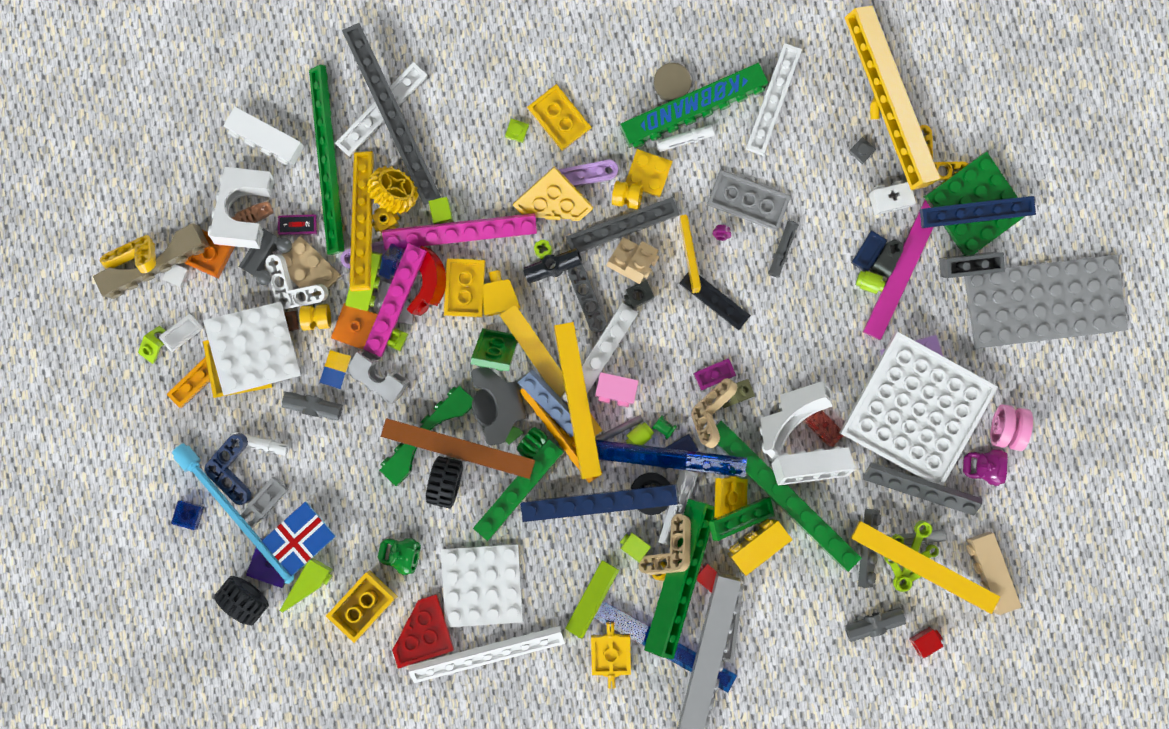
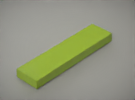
(592, 599)

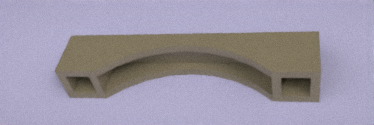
(184, 244)

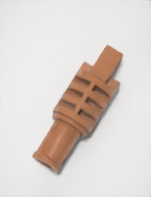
(254, 213)

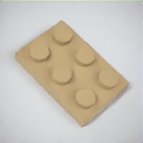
(308, 267)

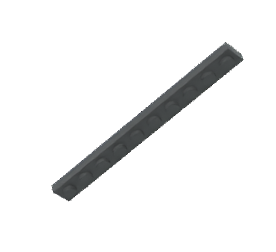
(391, 113)

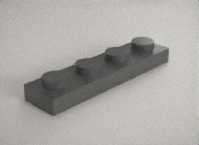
(869, 557)

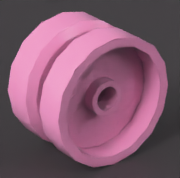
(1011, 427)

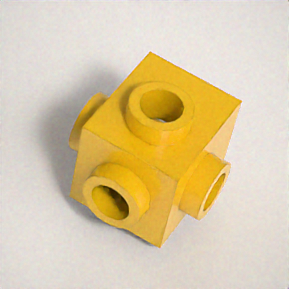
(390, 223)

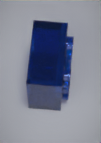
(390, 261)
(187, 515)

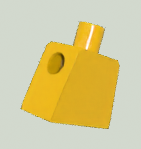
(498, 295)

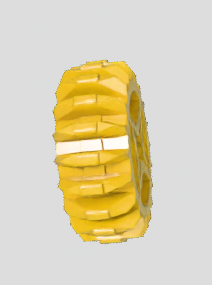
(392, 189)

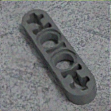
(584, 298)

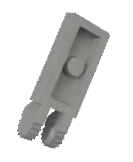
(265, 500)

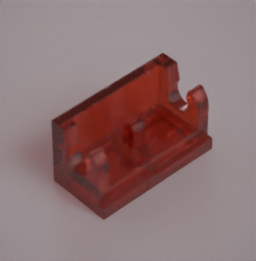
(824, 428)

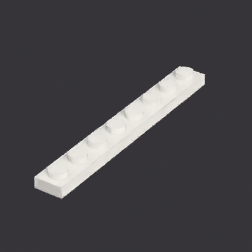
(486, 654)

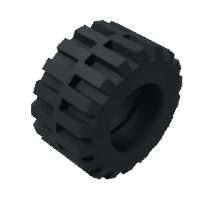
(444, 482)
(241, 600)

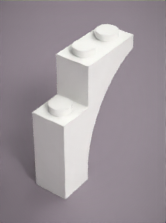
(794, 408)

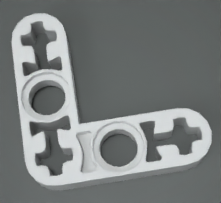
(291, 294)

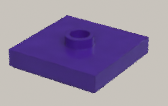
(263, 570)

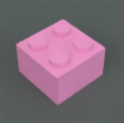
(616, 389)

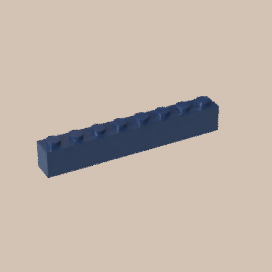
(600, 503)

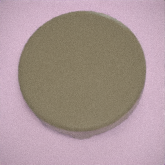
(672, 81)

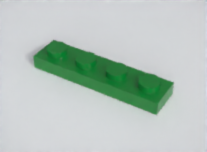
(741, 518)

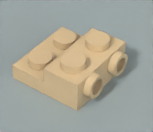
(633, 259)

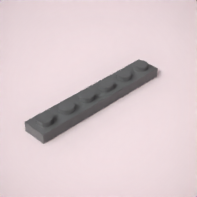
(623, 225)
(922, 489)

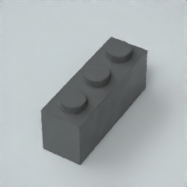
(972, 264)

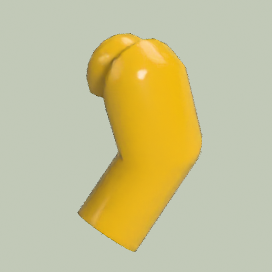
(874, 109)

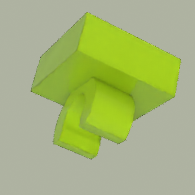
(397, 339)

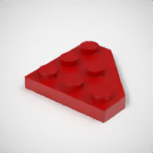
(423, 634)

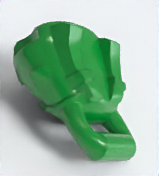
(402, 555)

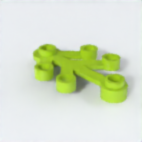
(905, 573)

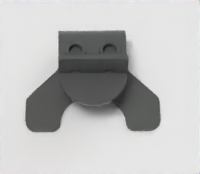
(496, 404)

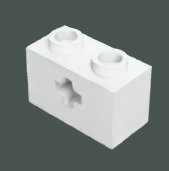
(883, 204)

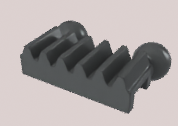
(256, 258)

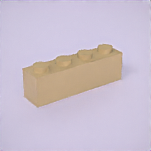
(993, 571)

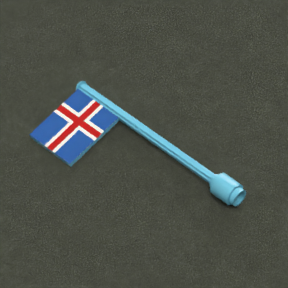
(289, 544)

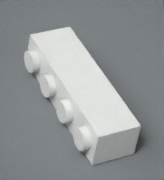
(264, 136)
(813, 465)

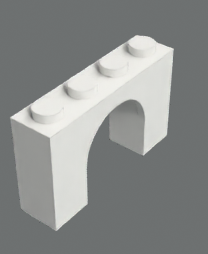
(233, 185)

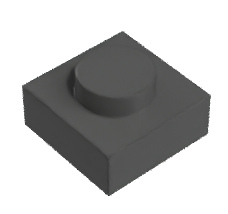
(862, 150)

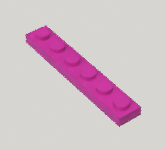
(395, 300)

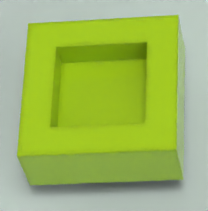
(516, 130)

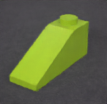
(310, 580)

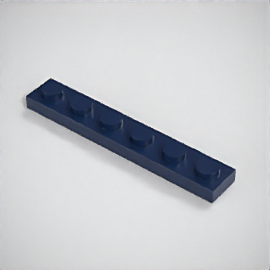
(977, 212)

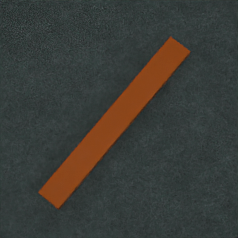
(458, 448)

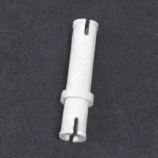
(685, 138)
(268, 445)

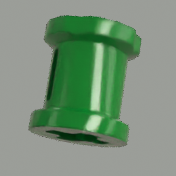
(664, 427)

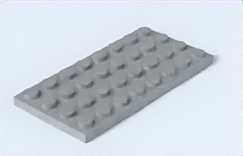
(1046, 302)

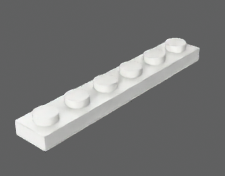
(773, 99)
(372, 118)
(606, 345)

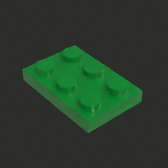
(494, 350)

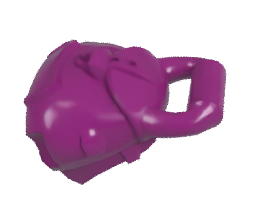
(989, 466)

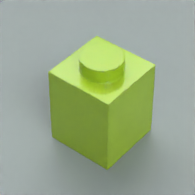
(441, 210)
(634, 546)

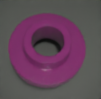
(722, 232)

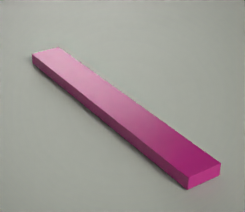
(898, 279)

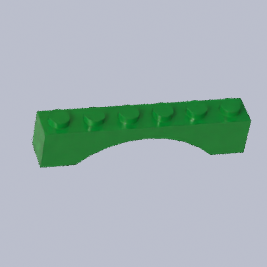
(400, 464)
(517, 491)

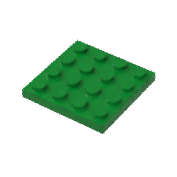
(974, 183)

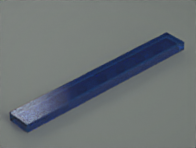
(671, 458)
(639, 632)

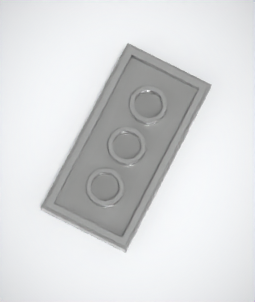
(748, 200)

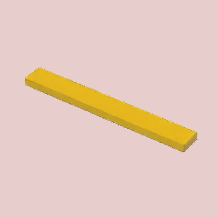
(361, 223)
(538, 353)
(577, 400)
(925, 567)

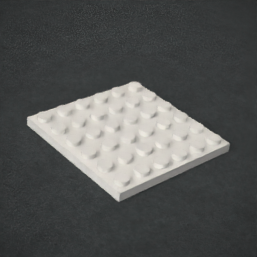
(918, 409)

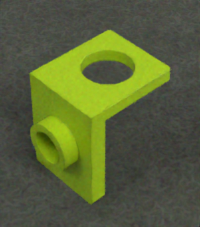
(151, 345)

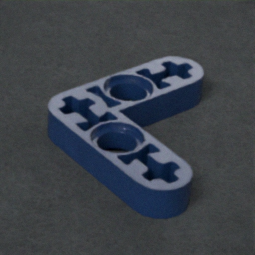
(222, 467)

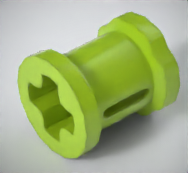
(539, 244)

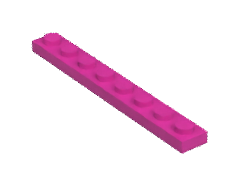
(461, 231)

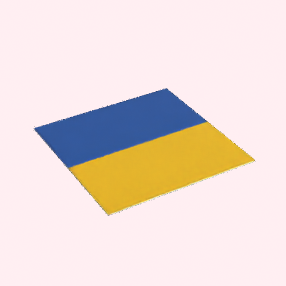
(335, 369)

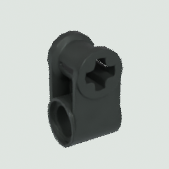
(886, 260)

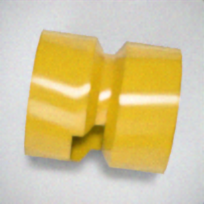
(627, 195)
(315, 317)

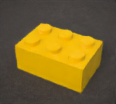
(759, 546)
(361, 606)

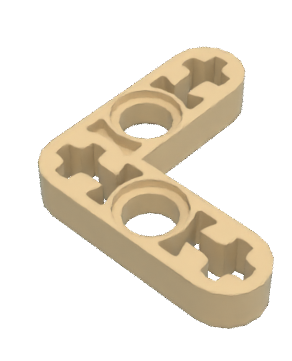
(722, 393)
(672, 557)

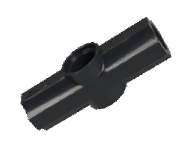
(542, 269)

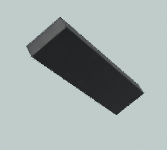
(717, 302)

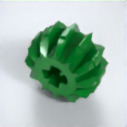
(532, 443)

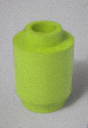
(870, 282)
(640, 434)

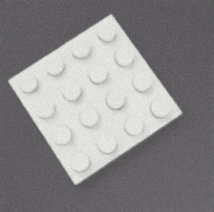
(251, 348)
(481, 585)

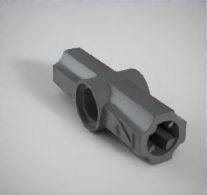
(312, 405)
(875, 624)

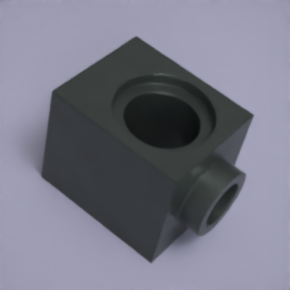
(644, 288)

